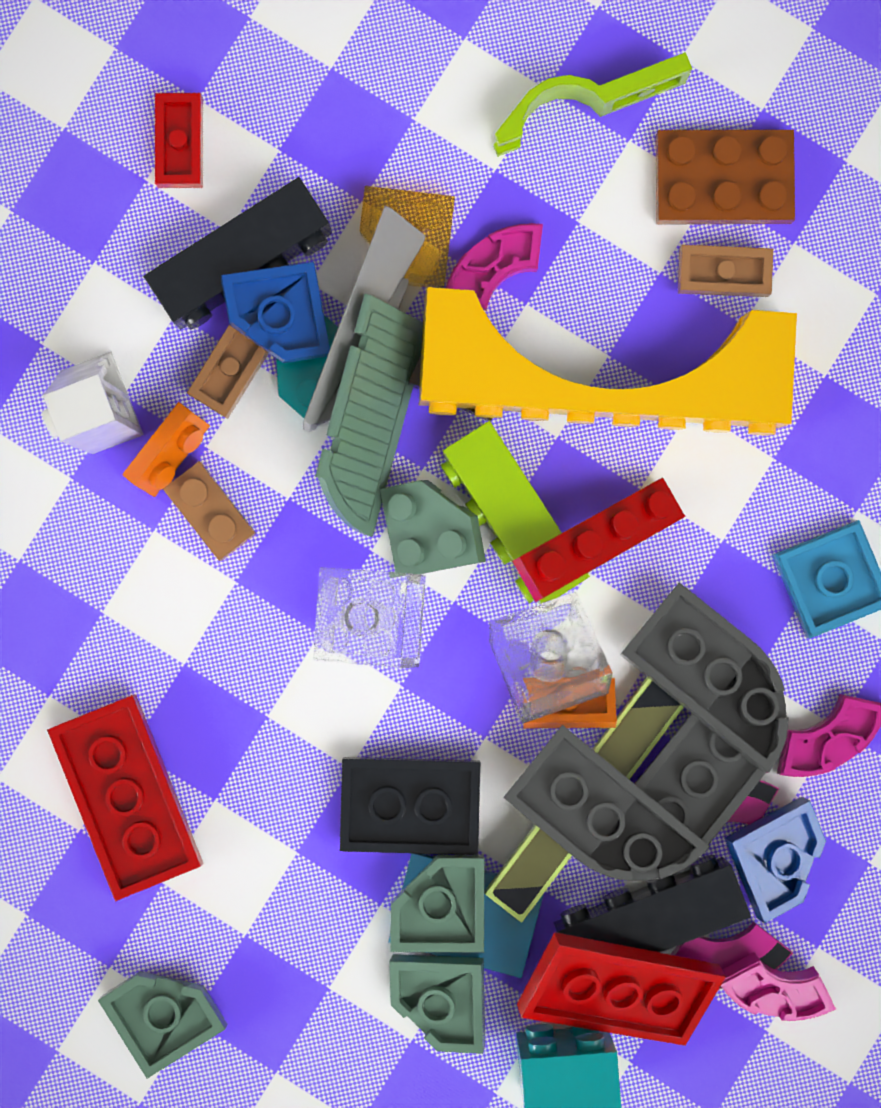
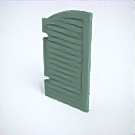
(369, 413)

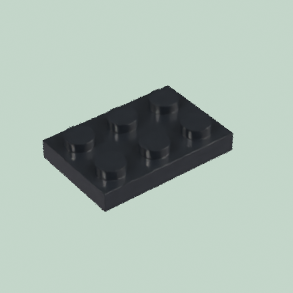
(410, 805)

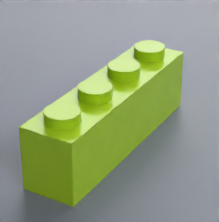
(501, 498)

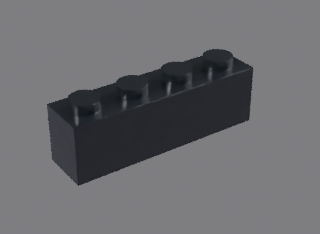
(254, 240)
(664, 911)

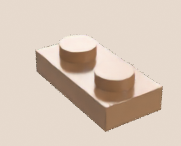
(725, 270)
(227, 372)
(209, 511)

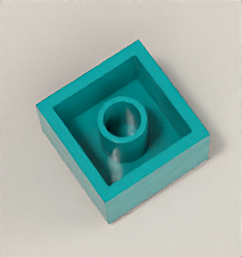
(567, 1068)

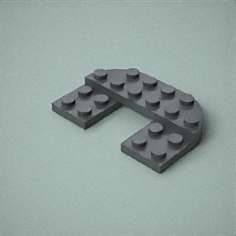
(696, 778)

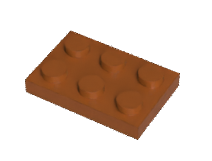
(725, 177)

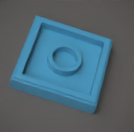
(831, 579)

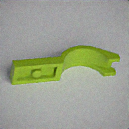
(601, 98)

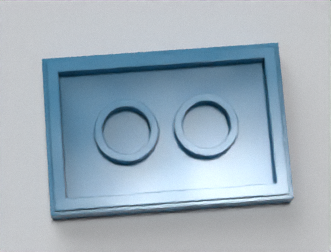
(505, 937)

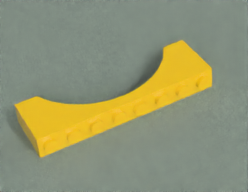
(476, 368)

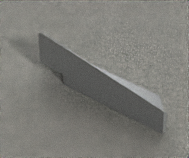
(381, 275)

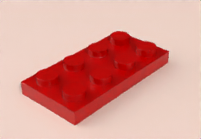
(125, 797)
(620, 989)

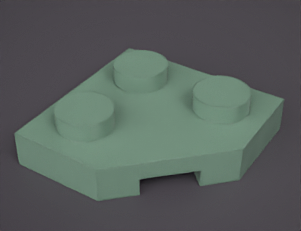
(429, 529)
(441, 908)
(441, 999)
(161, 1018)

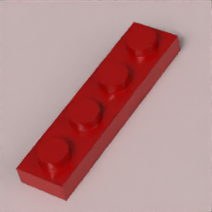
(598, 539)

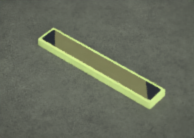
(538, 856)

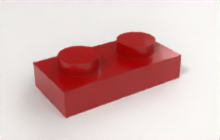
(178, 140)

